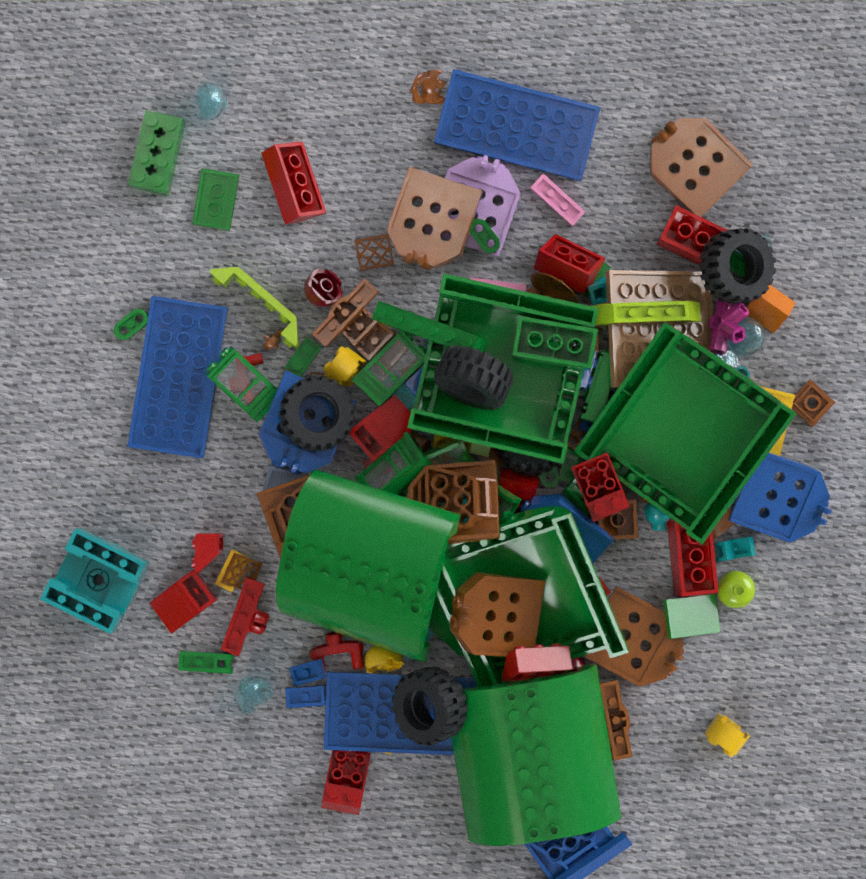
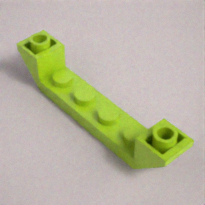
(224, 276)
(648, 312)

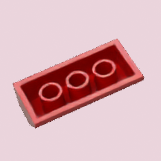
(293, 182)
(691, 562)

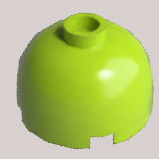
(736, 589)

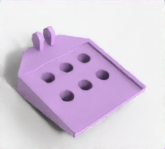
(494, 182)

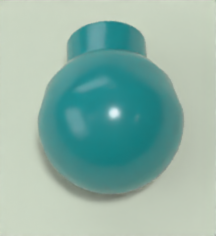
(656, 517)

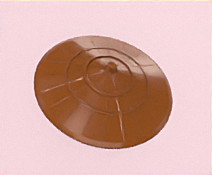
(553, 287)

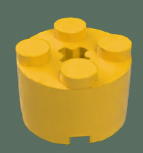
(344, 366)
(726, 734)

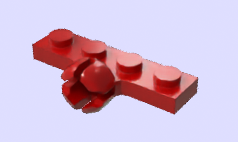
(245, 617)

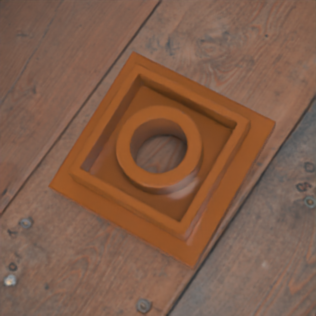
(823, 403)

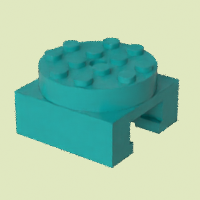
(76, 586)

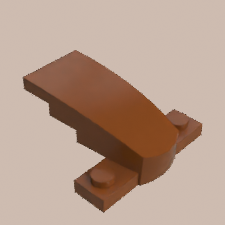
(355, 322)
(616, 720)

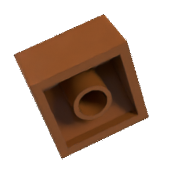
(622, 523)

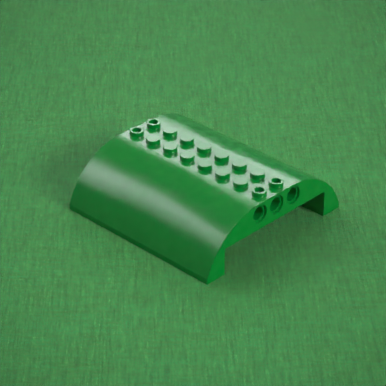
(542, 395)
(686, 431)
(544, 547)
(363, 563)
(536, 760)

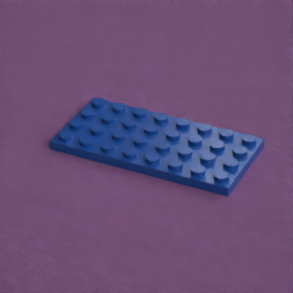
(517, 125)
(172, 388)
(362, 715)

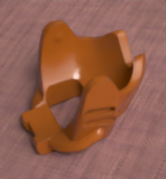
(428, 83)

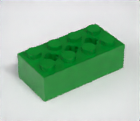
(163, 163)
(547, 332)

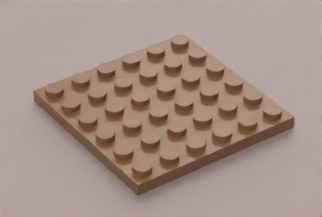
(630, 340)

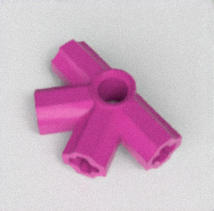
(725, 326)

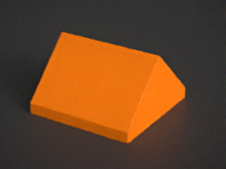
(771, 309)

